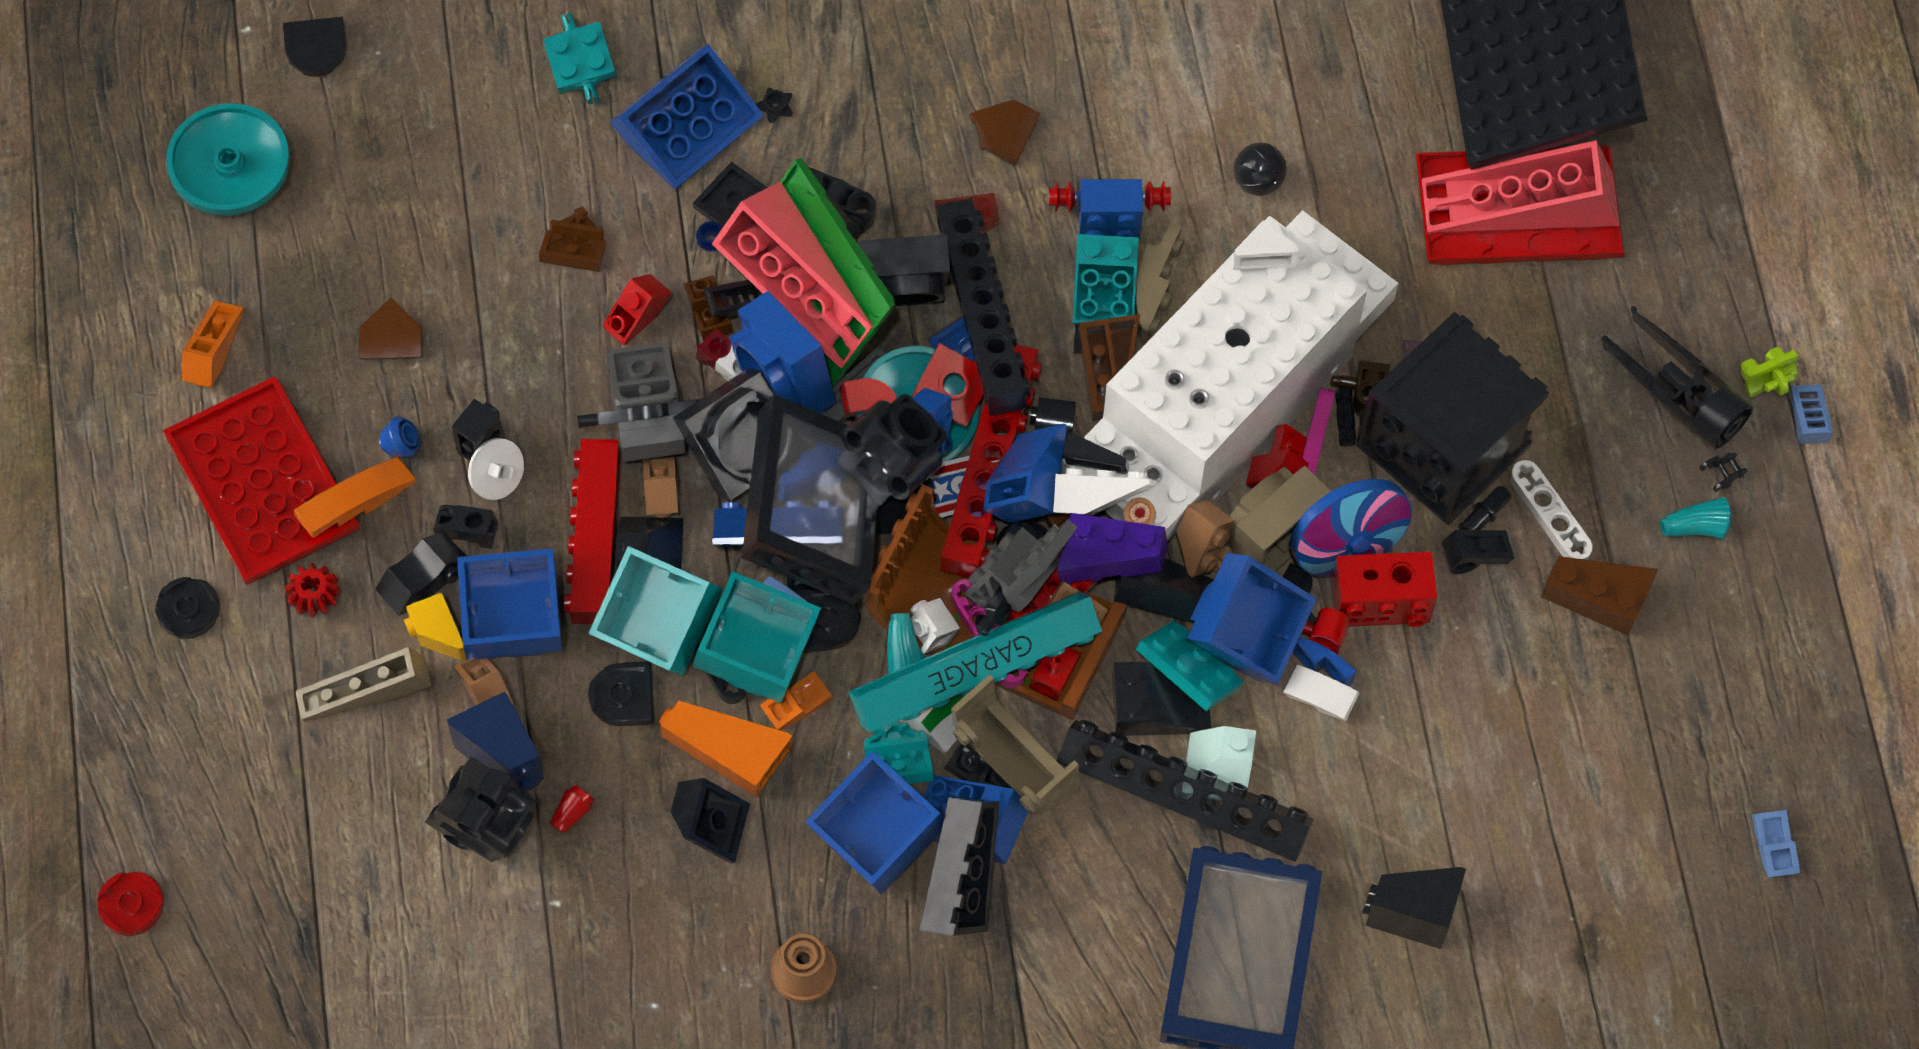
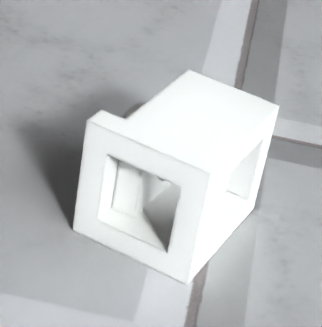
(933, 624)

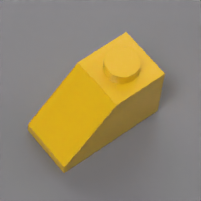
(435, 627)

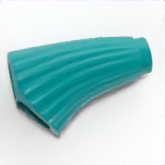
(1701, 519)
(902, 643)

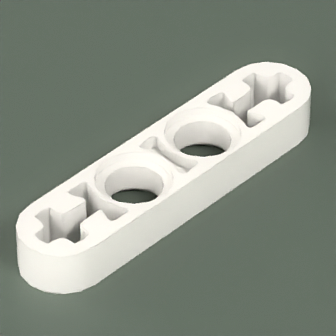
(1546, 514)

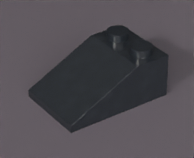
(1152, 704)

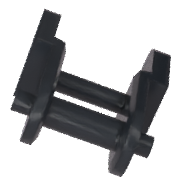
(1719, 462)

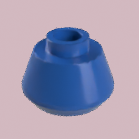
(399, 438)

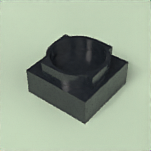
(911, 267)
(724, 430)

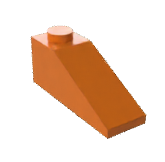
(210, 344)

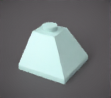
(1222, 751)

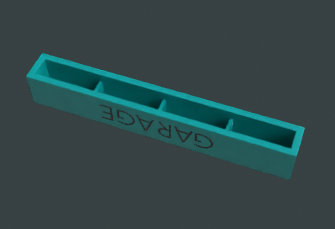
(969, 662)

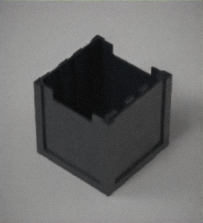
(1450, 417)

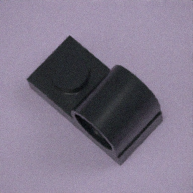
(1471, 548)

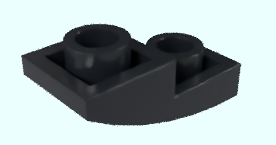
(970, 766)

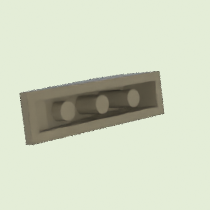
(365, 685)

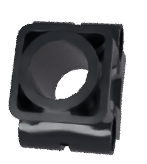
(892, 448)
(482, 811)

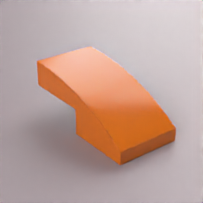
(798, 702)

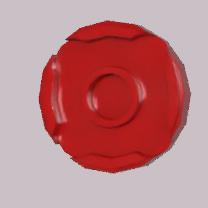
(130, 903)

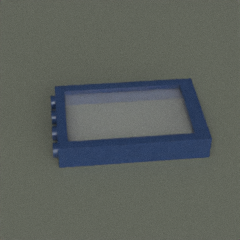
(1241, 952)

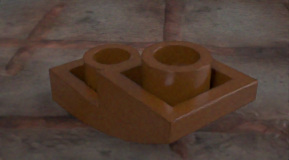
(700, 308)

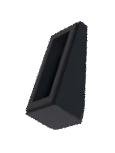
(734, 289)
(1087, 454)

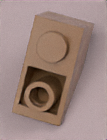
(1202, 535)

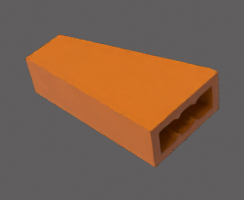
(729, 745)

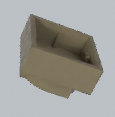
(1270, 513)

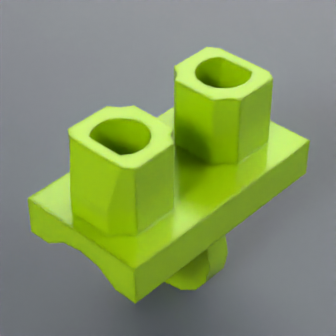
(1772, 374)

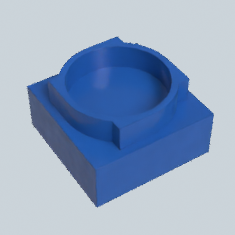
(784, 353)
(509, 604)
(1251, 618)
(876, 822)

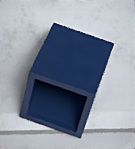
(498, 740)

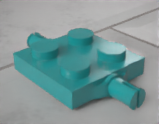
(579, 58)

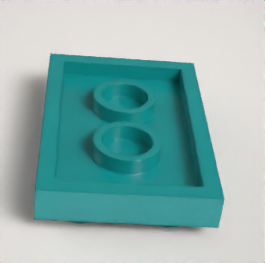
(1189, 665)

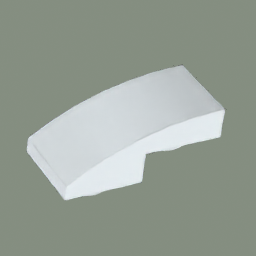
(1321, 692)

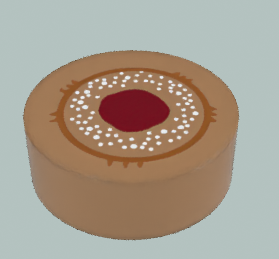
(1140, 511)

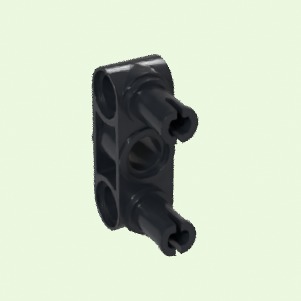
(849, 200)

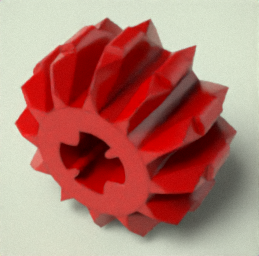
(324, 587)

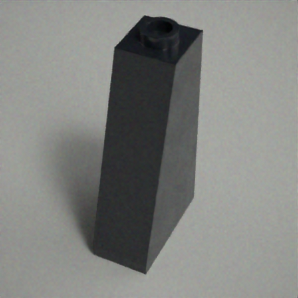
(1163, 592)

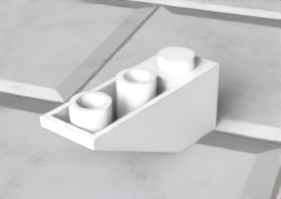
(1093, 494)

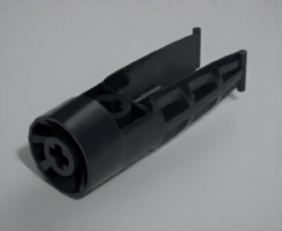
(1716, 417)

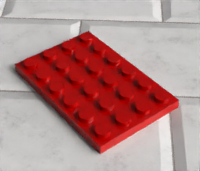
(251, 473)

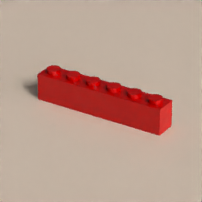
(594, 528)

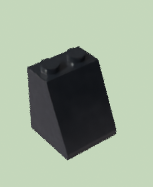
(1415, 904)

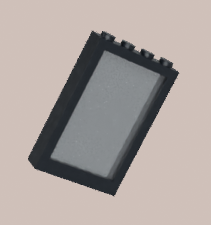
(804, 508)

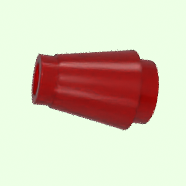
(571, 808)

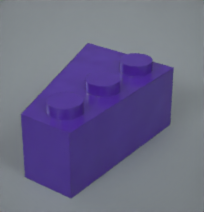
(1111, 548)

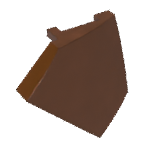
(1005, 128)
(574, 242)
(390, 334)

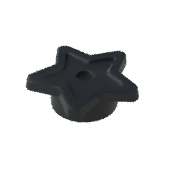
(772, 97)

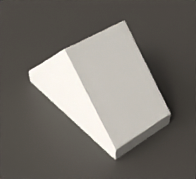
(1265, 249)

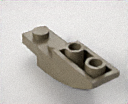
(1153, 282)

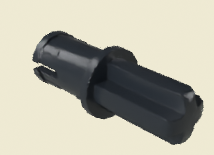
(1486, 510)

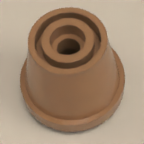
(803, 981)

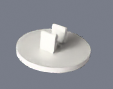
(496, 468)

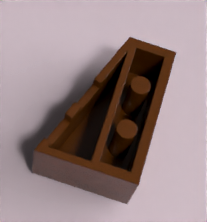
(1105, 350)
(1600, 590)

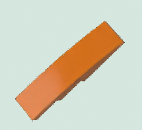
(354, 495)

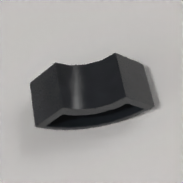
(420, 572)

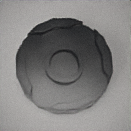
(187, 608)

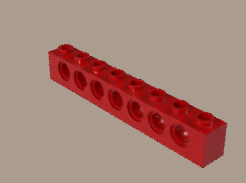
(956, 555)

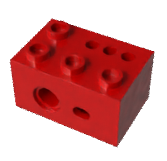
(1385, 588)

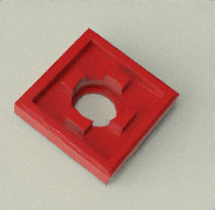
(943, 363)

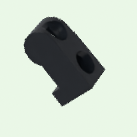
(467, 524)

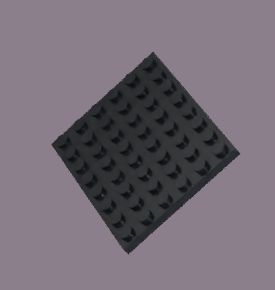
(1540, 73)

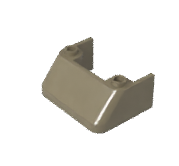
(1012, 750)

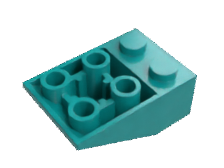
(1104, 277)

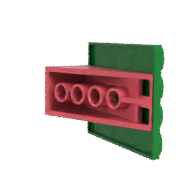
(807, 259)

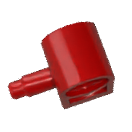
(1328, 629)
(1054, 673)

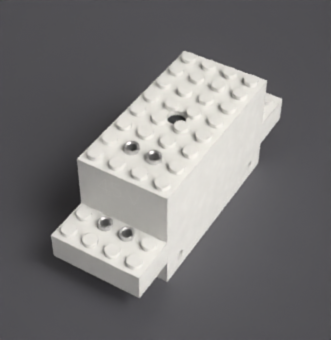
(1236, 367)

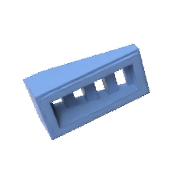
(1811, 434)

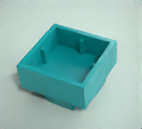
(655, 611)
(756, 637)

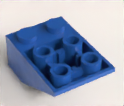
(1026, 476)
(1010, 812)

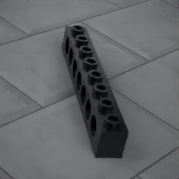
(982, 308)
(1194, 805)

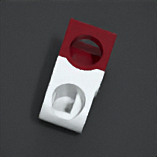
(719, 354)

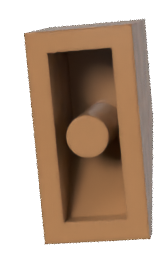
(660, 486)
(481, 679)

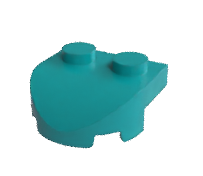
(903, 751)

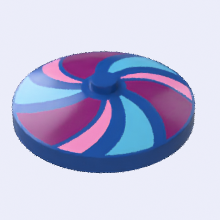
(1350, 520)

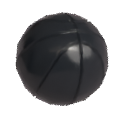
(1260, 169)

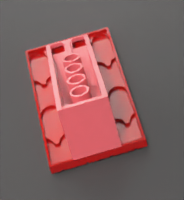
(1521, 208)

